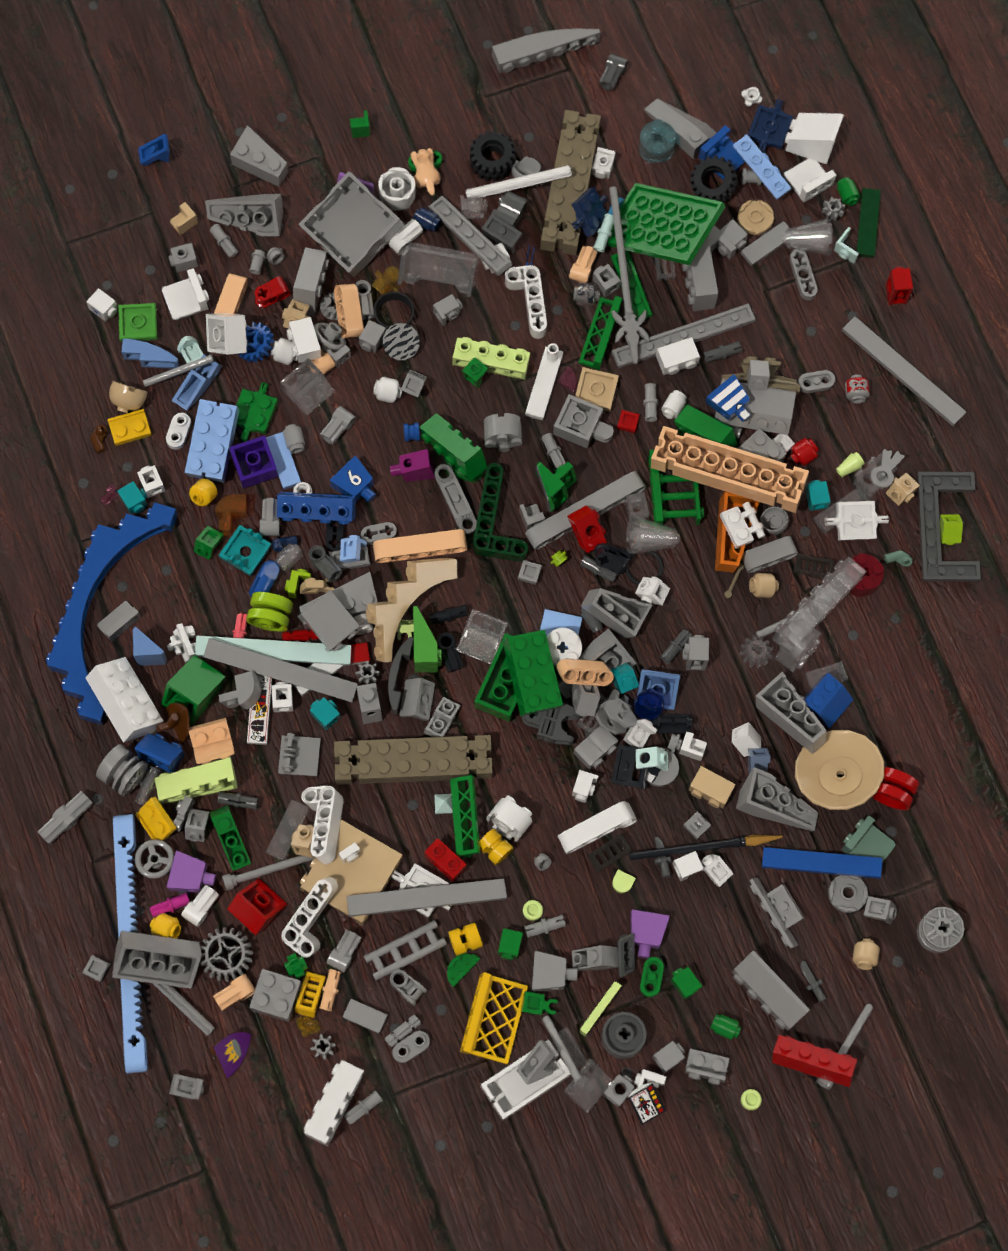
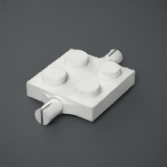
(856, 520)
(419, 878)

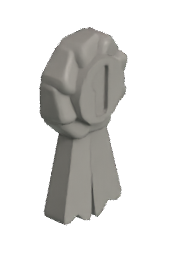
(882, 475)

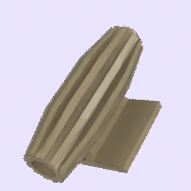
(775, 381)

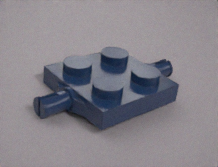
(770, 126)
(589, 211)

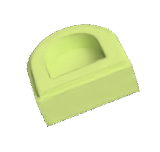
(622, 881)

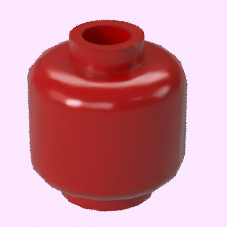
(804, 451)

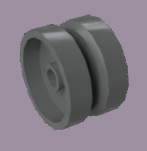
(632, 1027)

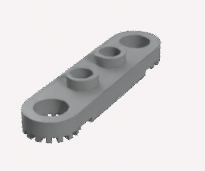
(455, 498)

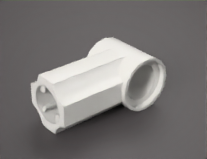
(405, 236)
(198, 909)

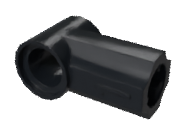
(449, 654)

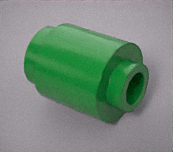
(848, 191)
(725, 1026)

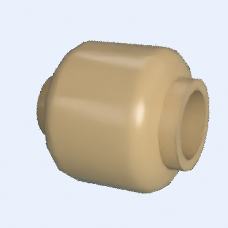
(763, 585)
(866, 954)

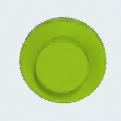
(558, 558)

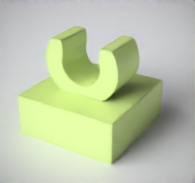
(405, 626)

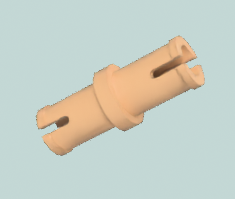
(330, 990)

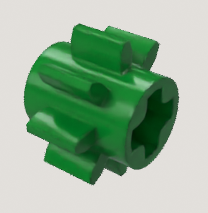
(295, 965)

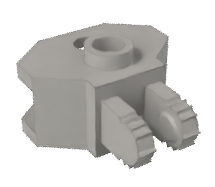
(617, 713)

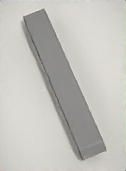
(601, 501)

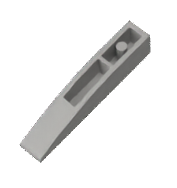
(541, 46)

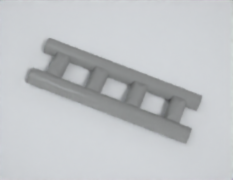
(393, 948)

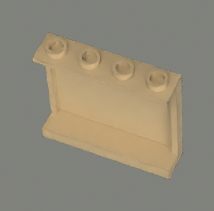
(363, 876)

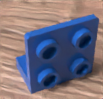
(722, 147)

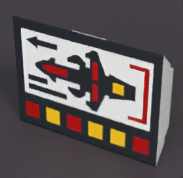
(646, 1103)

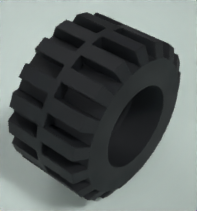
(495, 143)
(710, 166)

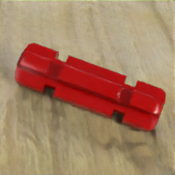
(300, 635)

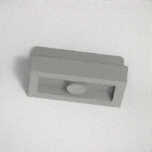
(119, 621)
(417, 698)

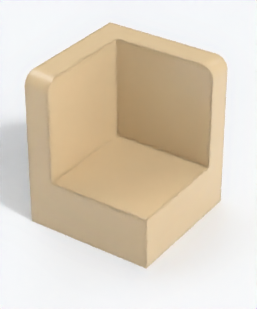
(184, 220)

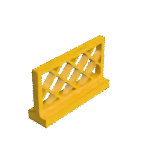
(476, 1018)

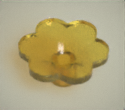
(307, 1026)

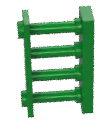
(660, 497)

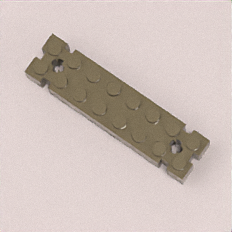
(576, 150)
(412, 759)

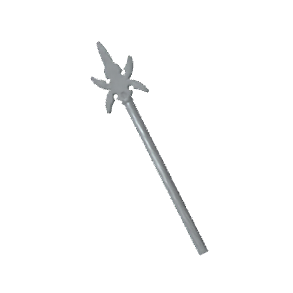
(629, 326)

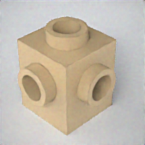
(295, 311)
(902, 489)
(302, 840)

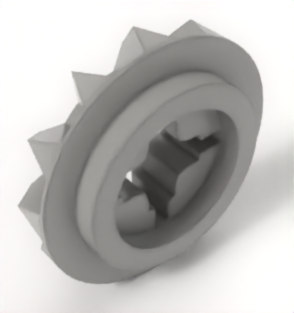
(327, 311)

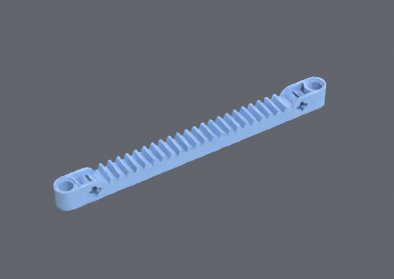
(123, 830)

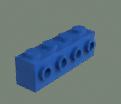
(316, 506)

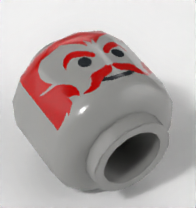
(857, 389)

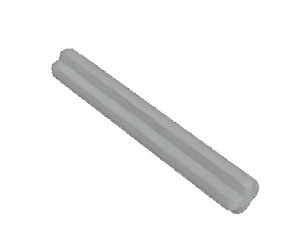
(186, 1008)

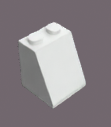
(813, 135)

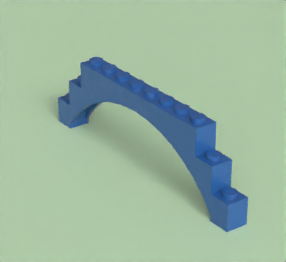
(105, 550)

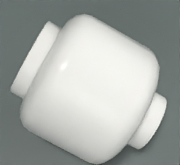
(282, 351)
(387, 389)

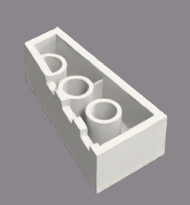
(333, 1103)

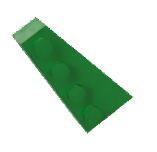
(451, 444)

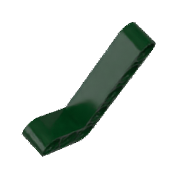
(489, 518)

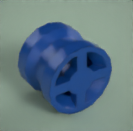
(411, 432)

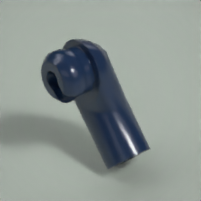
(279, 543)

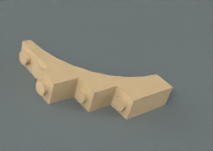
(400, 595)

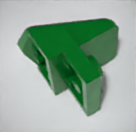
(556, 485)

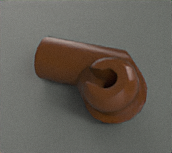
(97, 438)

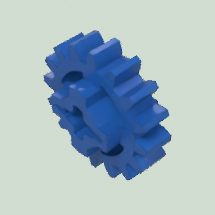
(258, 342)

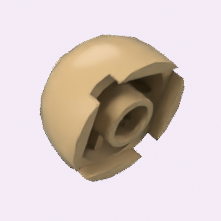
(126, 396)

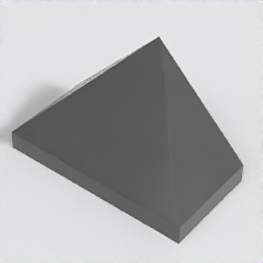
(626, 955)

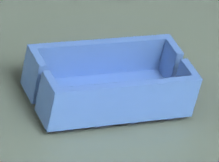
(211, 441)

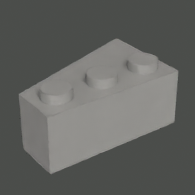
(310, 278)

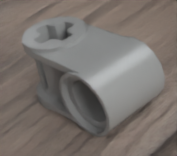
(408, 987)

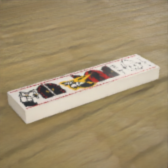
(259, 714)

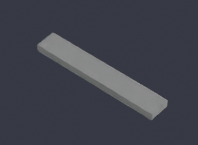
(470, 236)

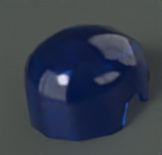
(649, 704)

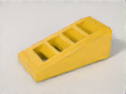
(305, 1010)

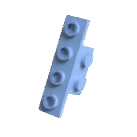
(762, 167)

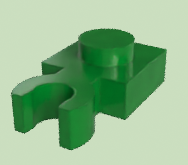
(534, 1004)

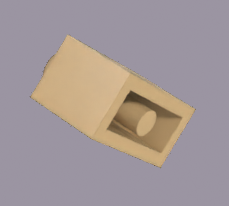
(711, 787)

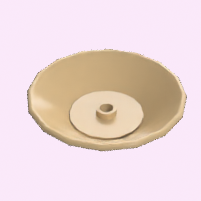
(844, 754)

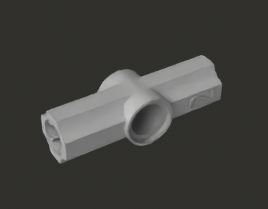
(65, 817)

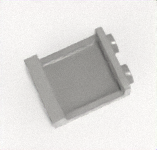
(329, 621)

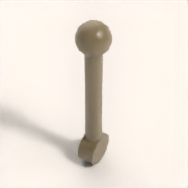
(728, 594)

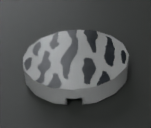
(401, 341)

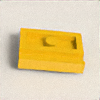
(129, 427)
(155, 820)

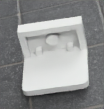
(186, 296)

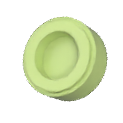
(532, 910)
(750, 1099)

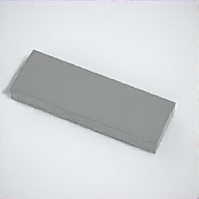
(764, 245)

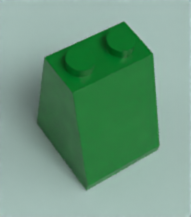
(193, 687)

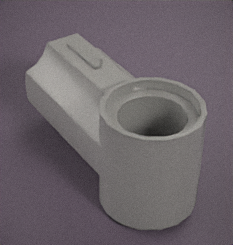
(365, 300)
(340, 421)
(270, 522)
(342, 955)

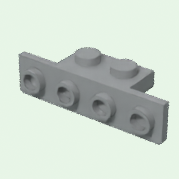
(781, 909)

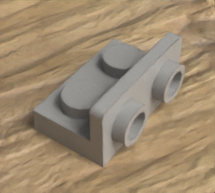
(707, 1066)

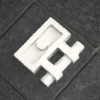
(737, 527)

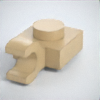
(314, 586)

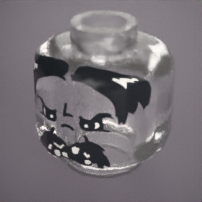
(586, 294)

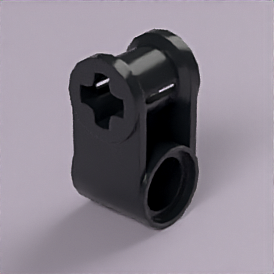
(613, 559)

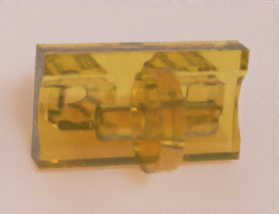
(386, 281)

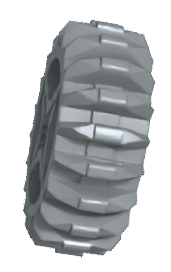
(217, 956)

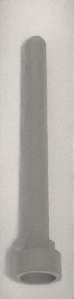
(232, 880)
(849, 1040)

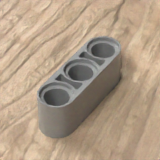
(769, 554)

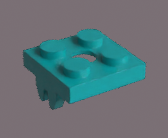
(241, 538)

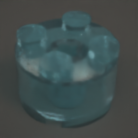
(657, 141)

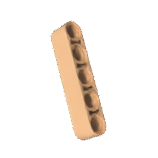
(419, 546)

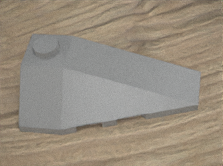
(690, 131)
(253, 213)
(604, 649)
(769, 800)

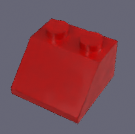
(256, 906)

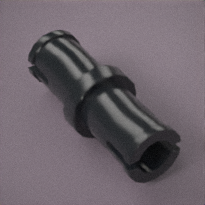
(448, 614)

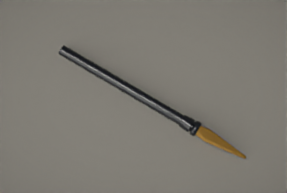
(751, 840)

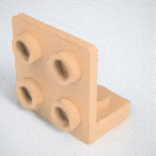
(211, 741)

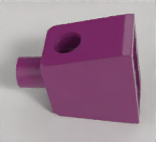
(414, 466)

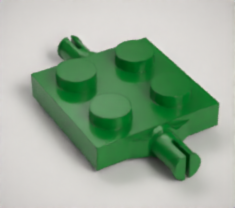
(255, 411)

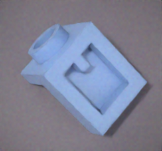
(351, 548)

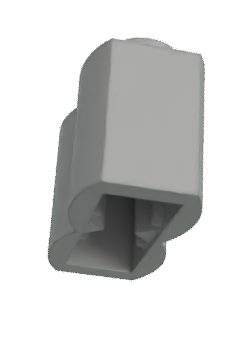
(595, 747)

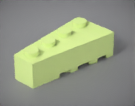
(196, 781)

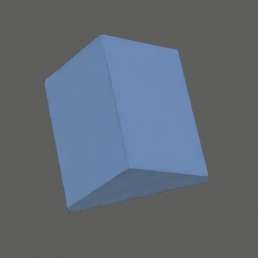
(146, 651)
(663, 682)

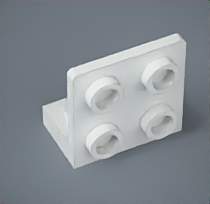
(809, 179)

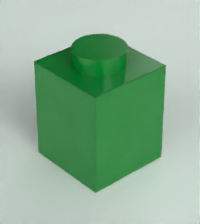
(509, 944)
(685, 982)

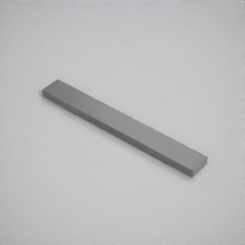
(697, 330)
(904, 371)
(280, 670)
(426, 897)

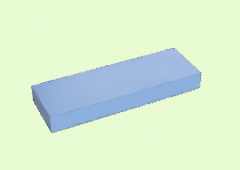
(283, 460)

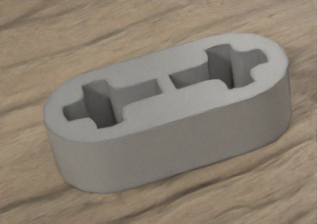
(377, 529)

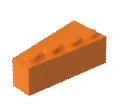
(726, 555)

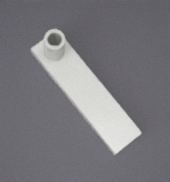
(544, 382)

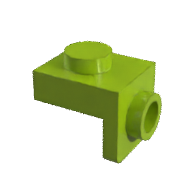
(293, 584)

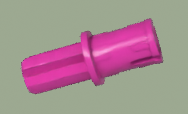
(170, 905)

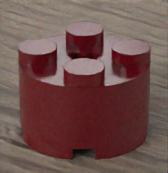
(873, 575)

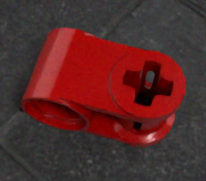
(272, 291)

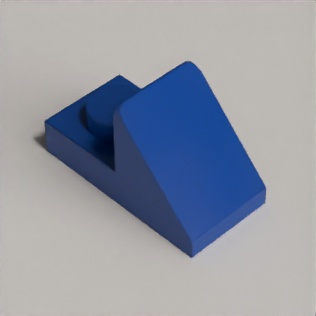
(154, 150)

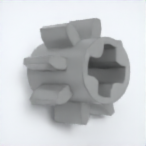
(828, 208)
(367, 667)
(318, 1044)

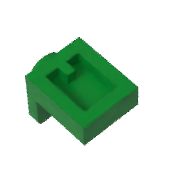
(474, 371)
(207, 542)

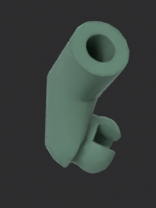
(900, 557)

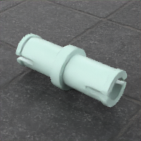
(604, 233)

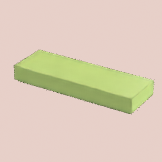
(600, 1008)

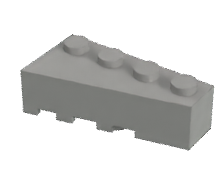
(352, 595)
(790, 712)

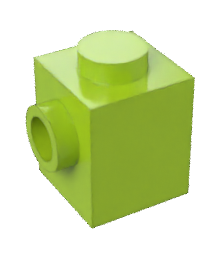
(951, 529)

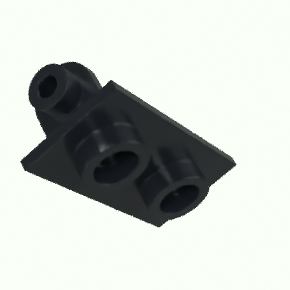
(673, 723)

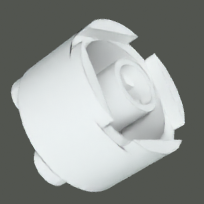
(397, 189)
(571, 640)
(510, 818)

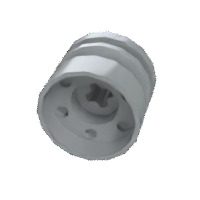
(122, 770)
(938, 940)

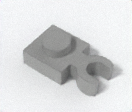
(183, 810)

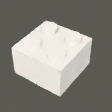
(226, 333)

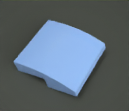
(554, 619)

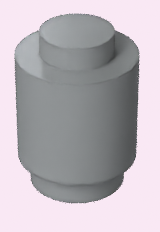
(294, 438)

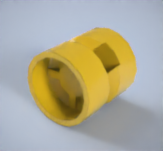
(495, 846)
(472, 937)

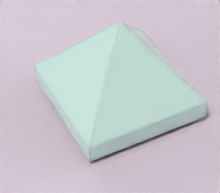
(443, 803)

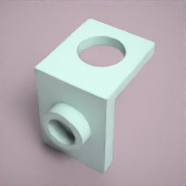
(843, 250)
(658, 758)

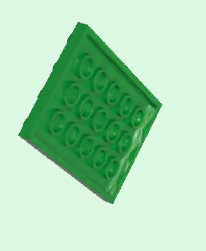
(666, 223)

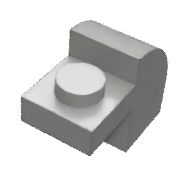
(246, 693)

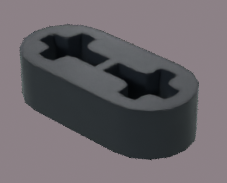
(329, 536)

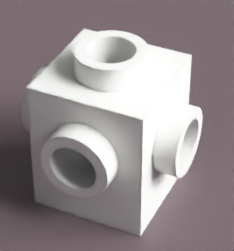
(652, 591)

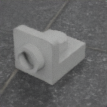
(196, 825)
(880, 909)

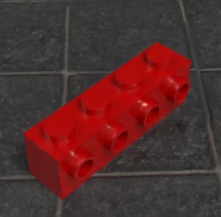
(814, 1060)

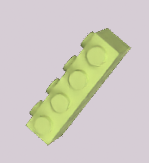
(497, 359)

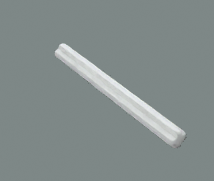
(520, 182)

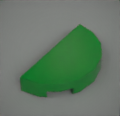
(460, 967)

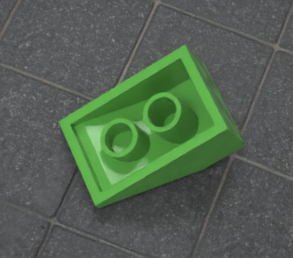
(426, 654)

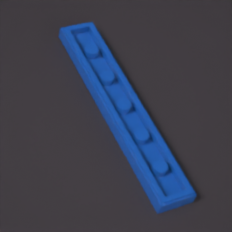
(822, 862)

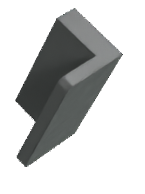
(501, 232)

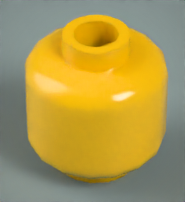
(203, 492)
(165, 926)

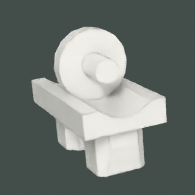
(181, 643)

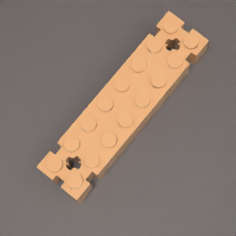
(729, 469)

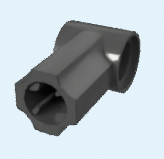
(614, 68)
(325, 564)

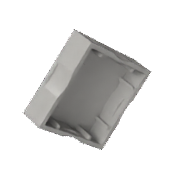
(351, 224)

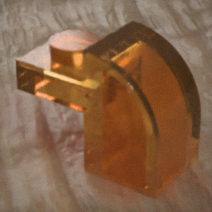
(230, 507)

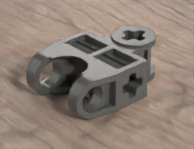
(555, 734)

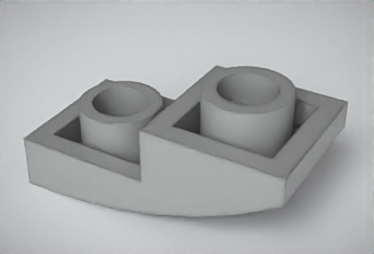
(442, 718)

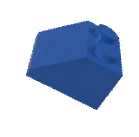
(828, 700)
(159, 752)

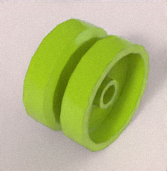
(269, 611)

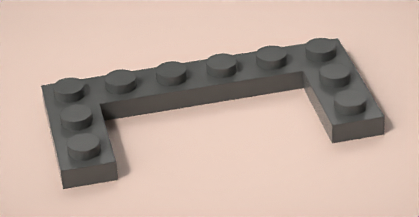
(932, 565)

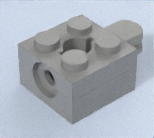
(587, 422)

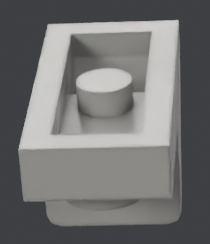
(720, 241)
(536, 1063)

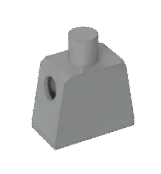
(369, 703)
(550, 972)

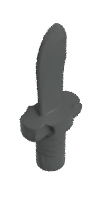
(662, 860)
(814, 985)

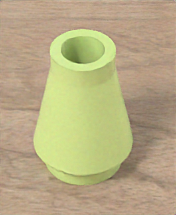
(850, 464)

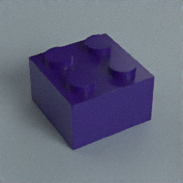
(253, 461)

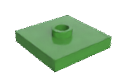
(138, 322)

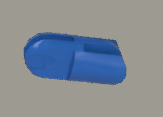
(265, 578)

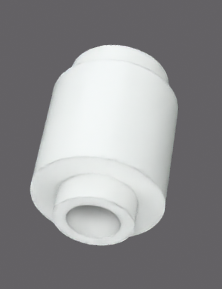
(673, 404)

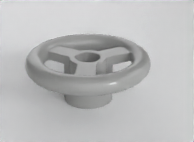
(331, 332)
(144, 870)

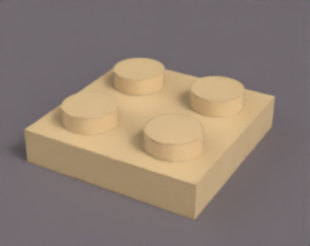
(597, 387)

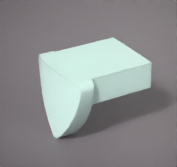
(189, 349)

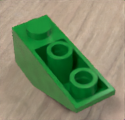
(230, 838)

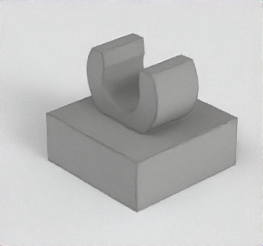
(697, 825)

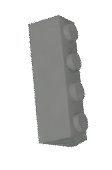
(769, 410)
(156, 959)
(769, 991)

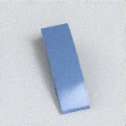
(148, 354)
(196, 384)

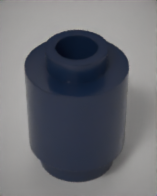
(427, 219)

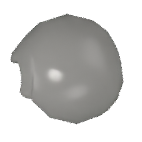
(525, 167)
(774, 520)

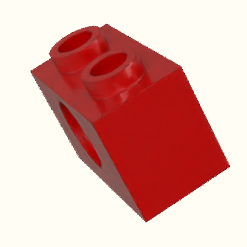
(899, 286)
(580, 521)
(445, 860)

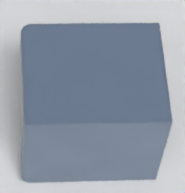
(758, 758)

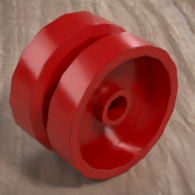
(896, 789)

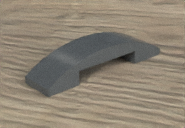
(403, 653)

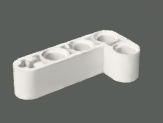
(532, 302)
(328, 809)
(599, 825)
(312, 913)

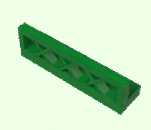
(605, 337)
(461, 816)

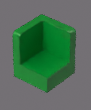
(360, 126)

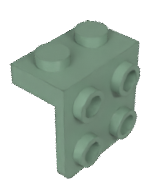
(868, 841)

